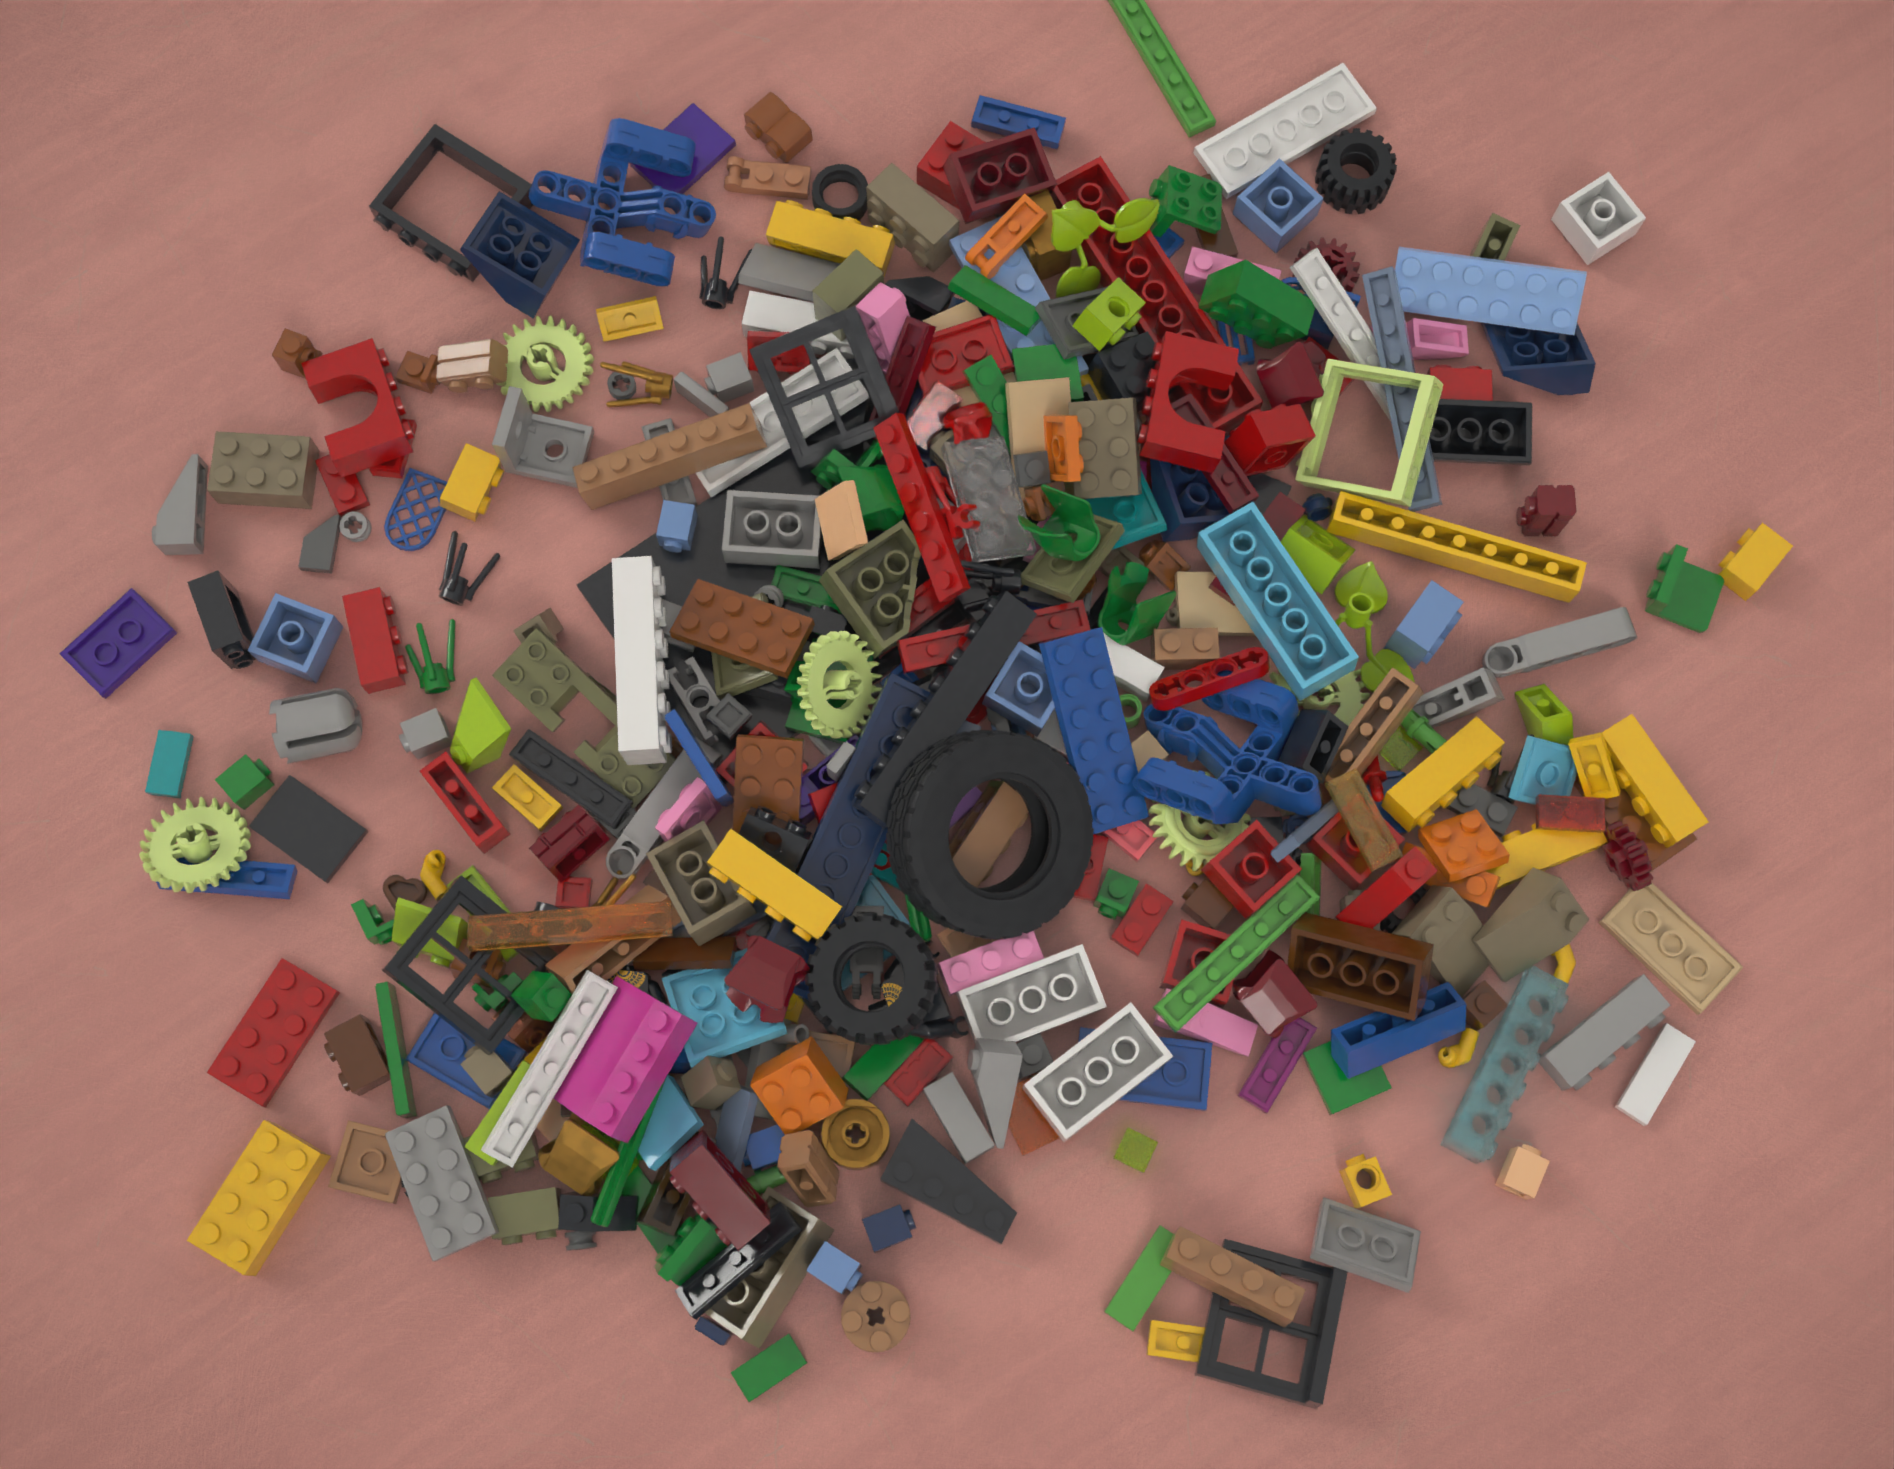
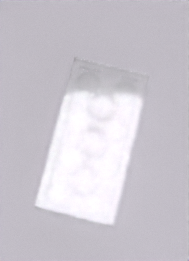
(985, 477)

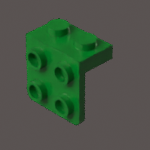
(1187, 200)
(827, 467)
(1683, 591)
(689, 1251)

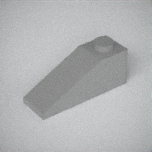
(182, 515)
(1460, 697)
(995, 1073)

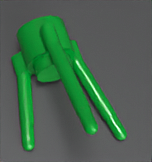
(434, 678)

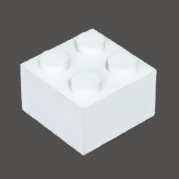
(1598, 218)

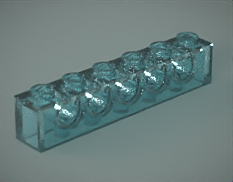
(1460, 1135)

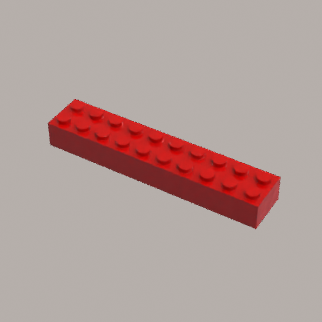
(1154, 279)

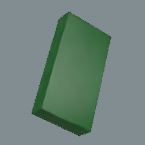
(769, 1367)

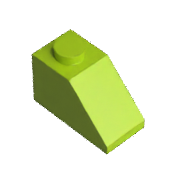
(1545, 714)

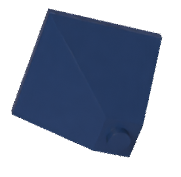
(518, 253)
(1543, 358)
(1184, 500)

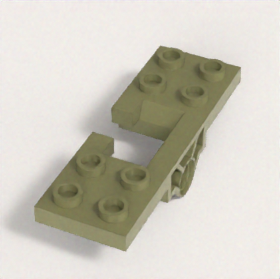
(547, 682)

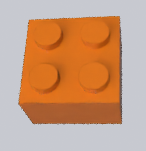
(799, 1087)

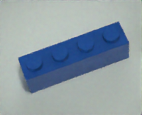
(1385, 1037)

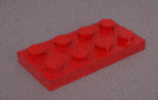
(273, 1032)

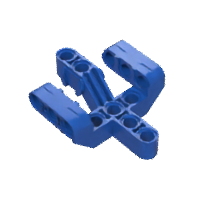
(643, 146)
(1240, 772)

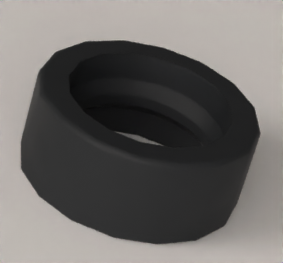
(841, 173)

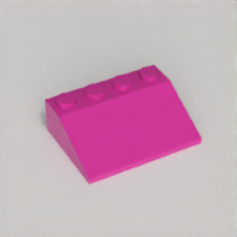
(624, 1061)

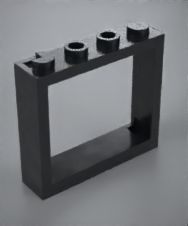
(440, 140)

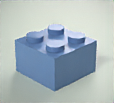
(1277, 205)
(1426, 625)
(295, 638)
(1022, 690)

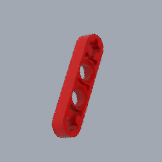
(1210, 680)

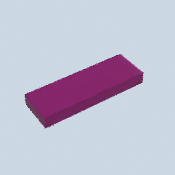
(1276, 1064)

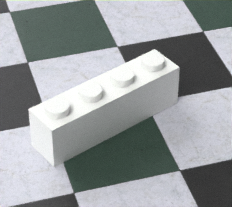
(785, 314)

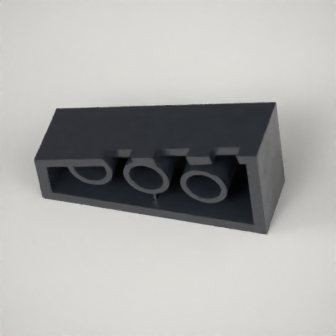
(940, 1181)

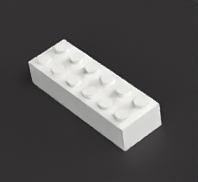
(640, 661)

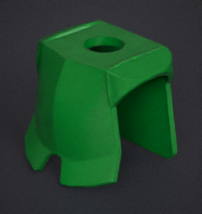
(876, 494)
(1070, 516)
(1122, 607)

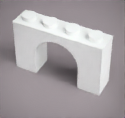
(1131, 672)

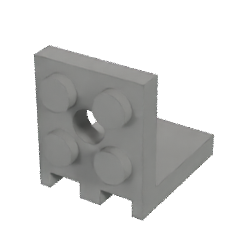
(525, 437)

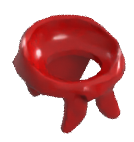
(969, 422)

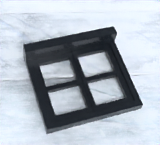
(868, 369)
(476, 903)
(1319, 1334)

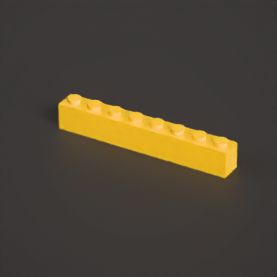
(1456, 547)

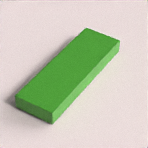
(1141, 1282)

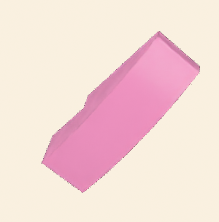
(1436, 339)

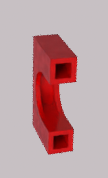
(383, 433)
(1167, 434)

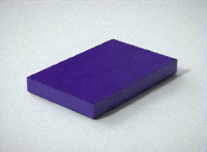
(711, 147)
(118, 643)

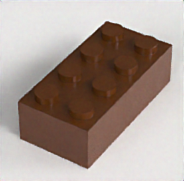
(1360, 965)

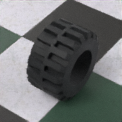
(1361, 150)

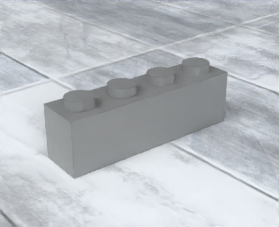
(1603, 1033)

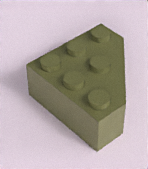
(877, 587)

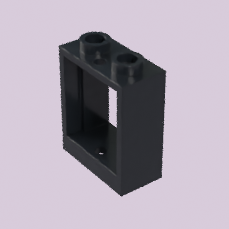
(223, 619)

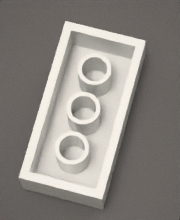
(1033, 997)
(1097, 1072)

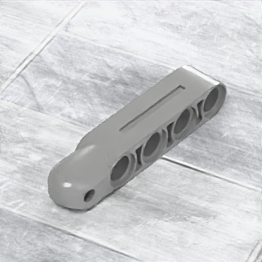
(1560, 643)
(640, 834)

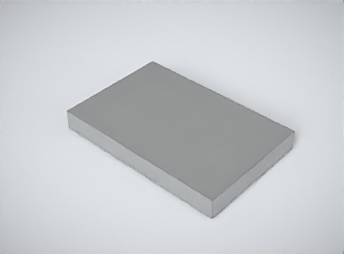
(784, 271)
(1365, 1245)

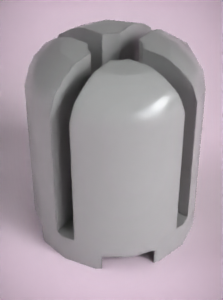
(316, 724)

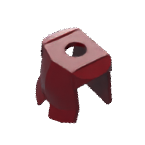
(1292, 375)
(765, 978)
(1273, 994)

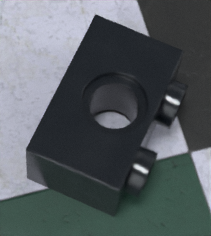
(792, 833)

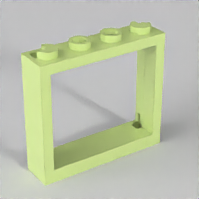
(1415, 441)

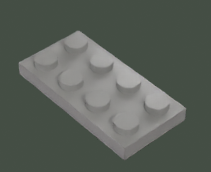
(441, 1183)

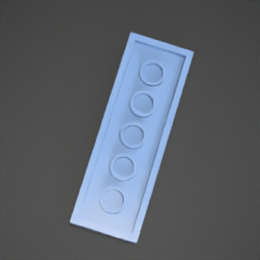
(1017, 277)
(1489, 290)

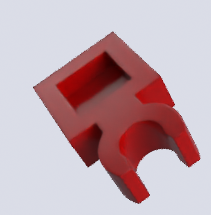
(958, 518)

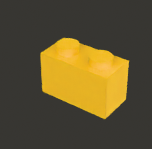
(471, 483)
(1754, 560)

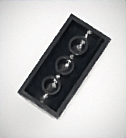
(1482, 432)

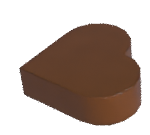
(410, 889)

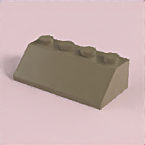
(762, 1296)

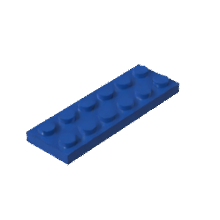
(1094, 726)

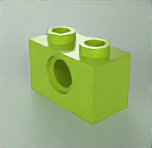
(1108, 314)

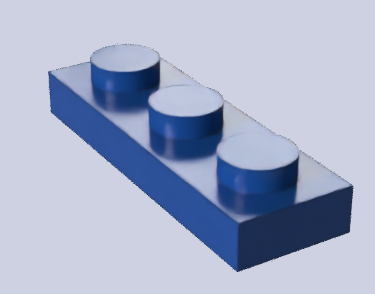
(1010, 118)

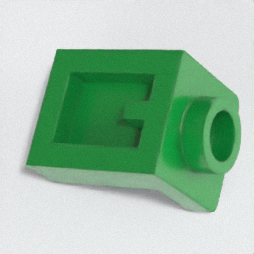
(1115, 894)
(370, 920)
(496, 1000)

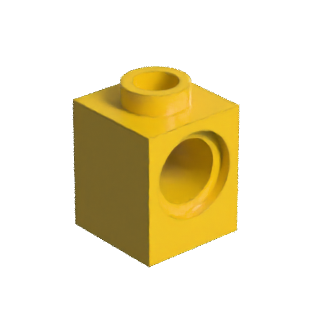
(1378, 1189)

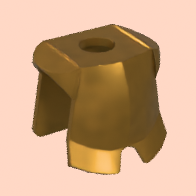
(578, 1157)

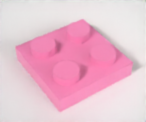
(692, 807)

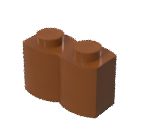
(777, 127)

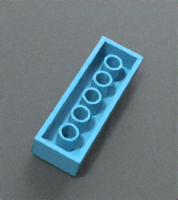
(1277, 601)

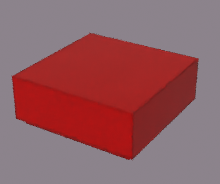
(574, 892)

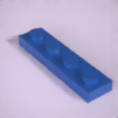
(254, 880)

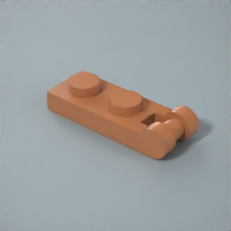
(768, 178)

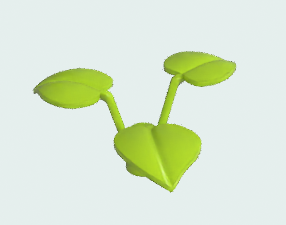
(1076, 223)
(1364, 594)

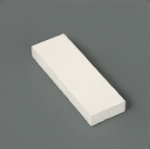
(1655, 1074)

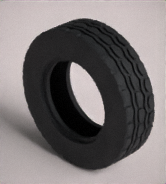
(1057, 846)

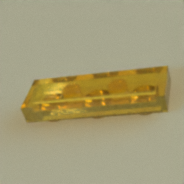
(1363, 820)

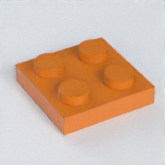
(1062, 445)
(1463, 846)

